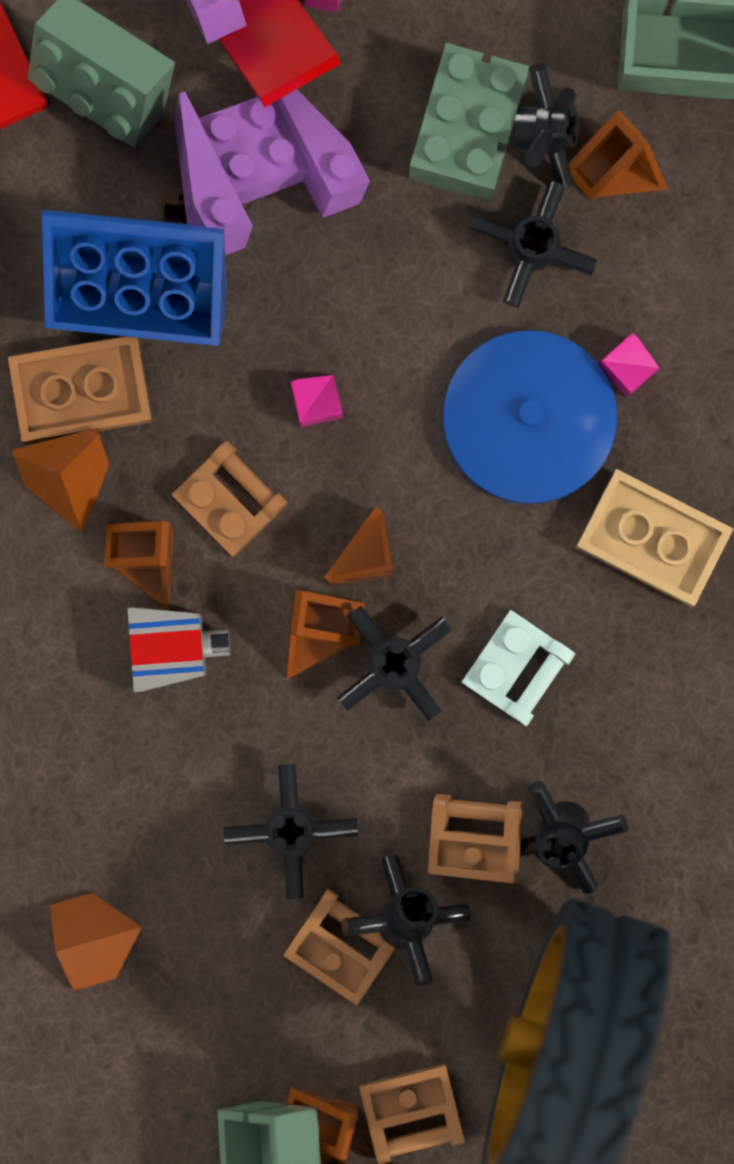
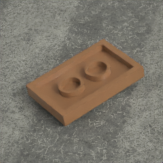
(79, 389)

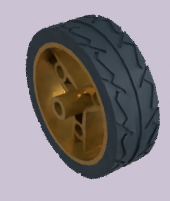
(580, 1041)

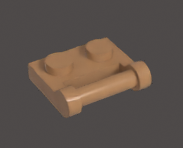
(219, 510)
(472, 853)
(332, 958)
(408, 1099)

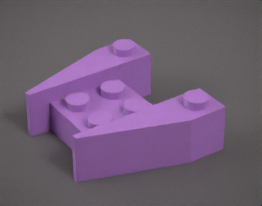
(259, 151)

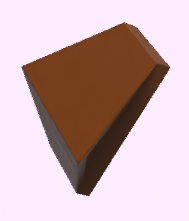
(616, 162)
(65, 473)
(143, 556)
(365, 556)
(319, 629)
(91, 939)
(335, 1123)

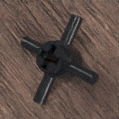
(548, 126)
(528, 260)
(409, 649)
(302, 818)
(566, 834)
(396, 916)

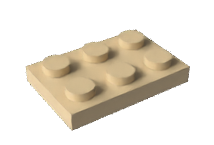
(654, 538)

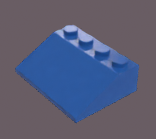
(134, 277)

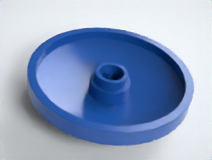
(529, 417)

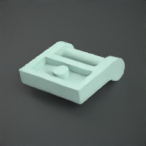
(505, 660)

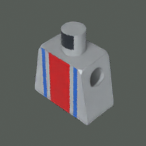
(171, 647)

